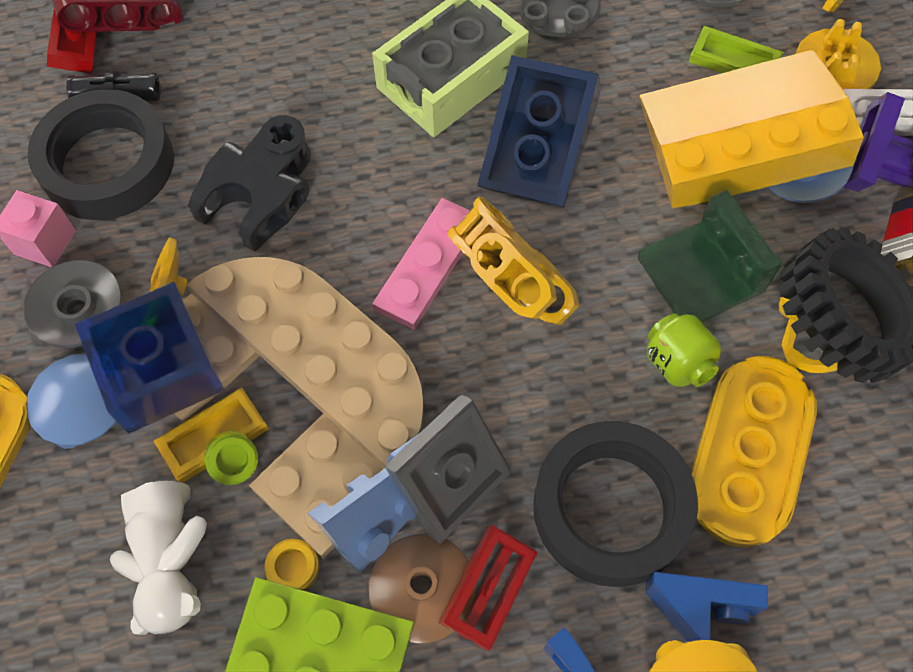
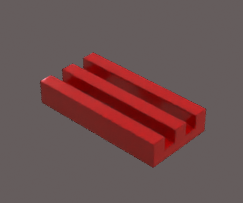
(451, 615)

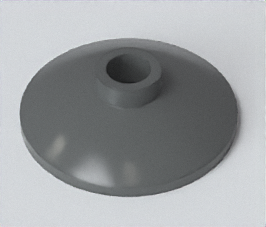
(60, 289)

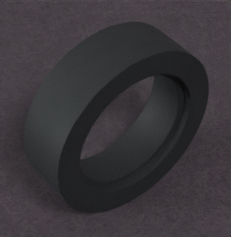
(88, 113)
(657, 460)

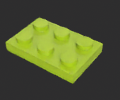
(314, 633)

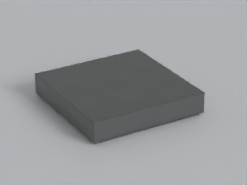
(449, 468)

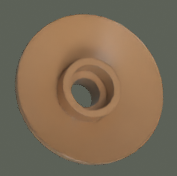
(392, 579)

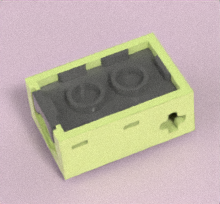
(448, 61)

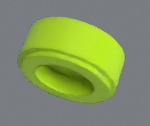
(230, 458)

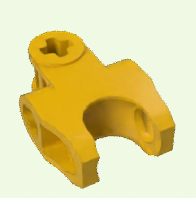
(511, 264)

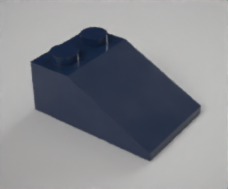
(540, 130)

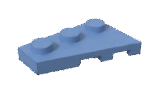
(365, 518)

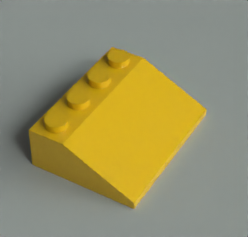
(751, 128)

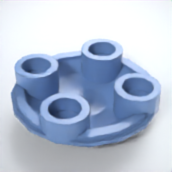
(67, 404)

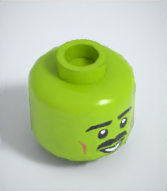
(683, 350)

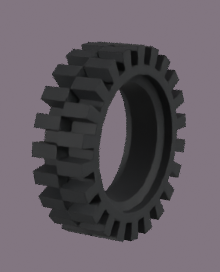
(827, 321)

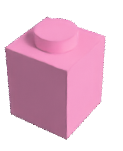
(35, 228)

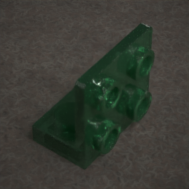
(712, 262)

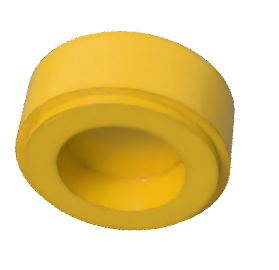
(292, 564)

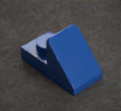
(689, 600)

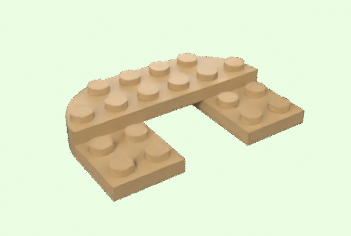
(331, 357)

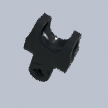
(260, 175)

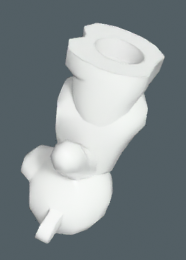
(159, 550)

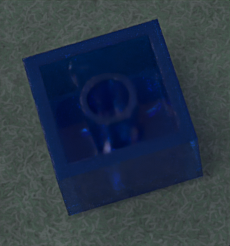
(148, 358)

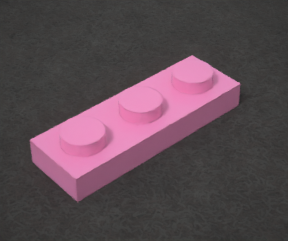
(422, 268)

